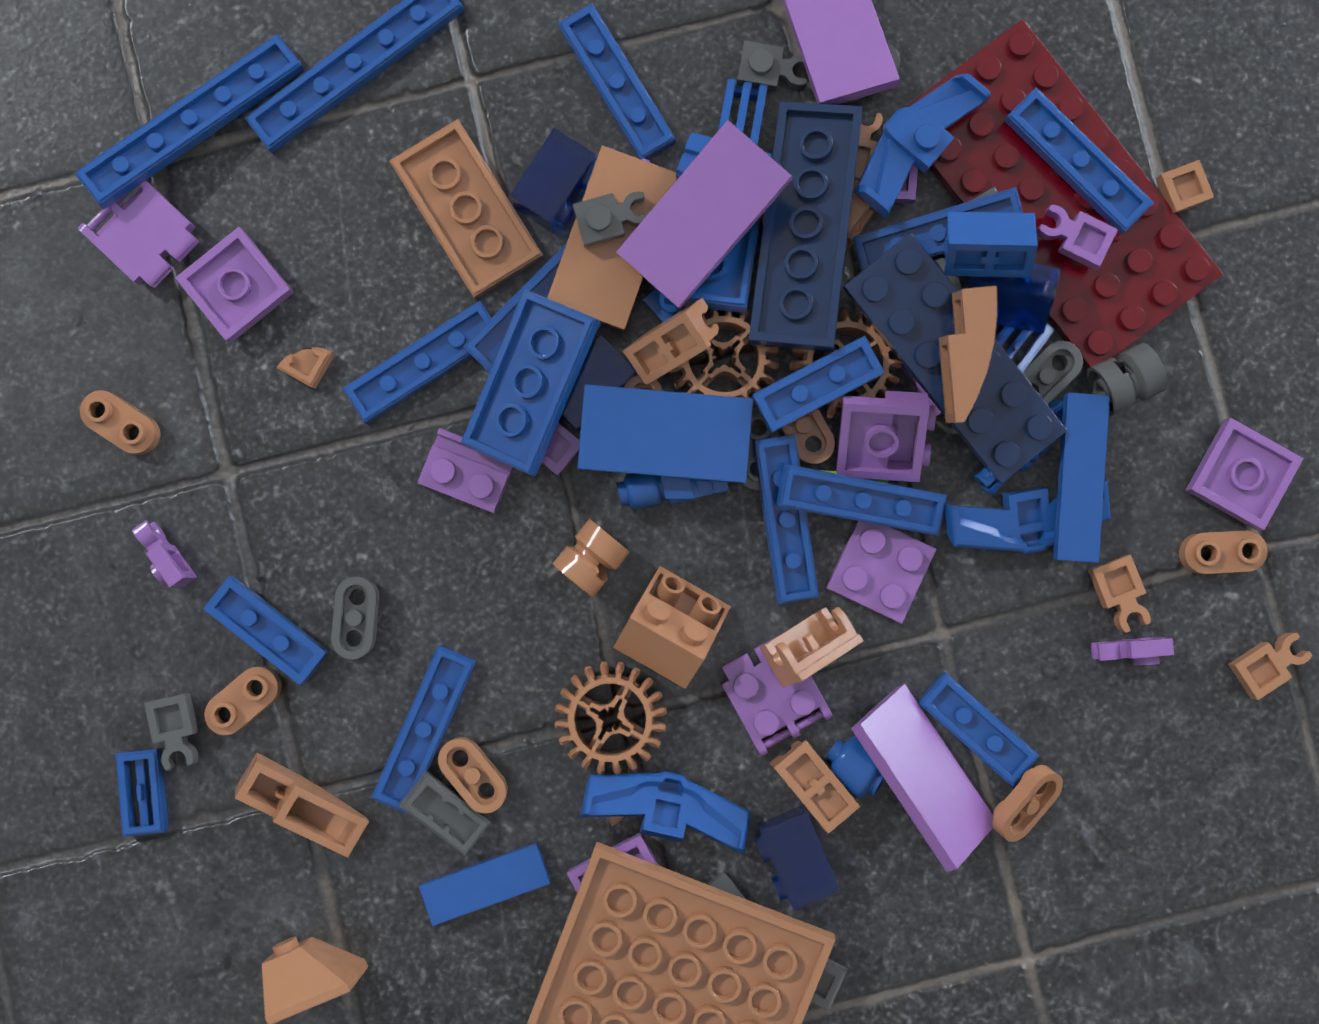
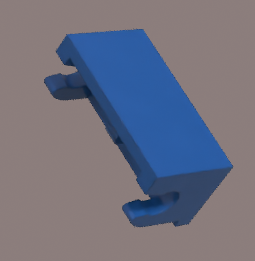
(990, 244)

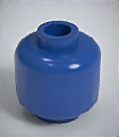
(854, 768)

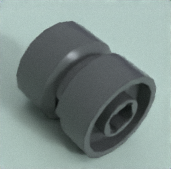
(1133, 375)

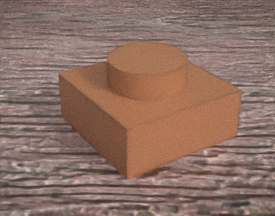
(1185, 187)

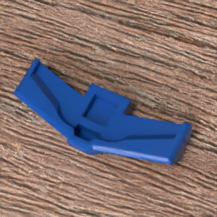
(917, 138)
(1022, 525)
(667, 806)

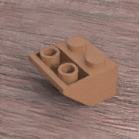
(672, 627)

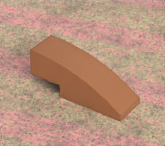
(968, 351)
(300, 805)

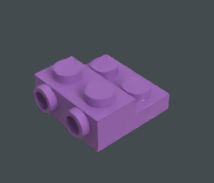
(885, 436)

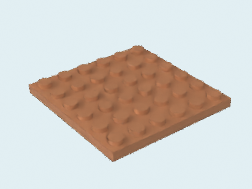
(675, 952)

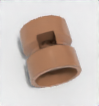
(591, 558)

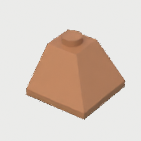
(306, 976)

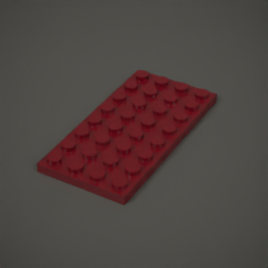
(1146, 268)

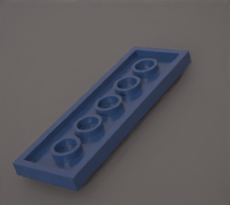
(807, 227)
(911, 309)

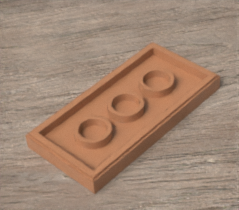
(466, 209)
(596, 277)

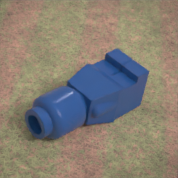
(648, 490)

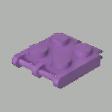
(142, 235)
(768, 706)

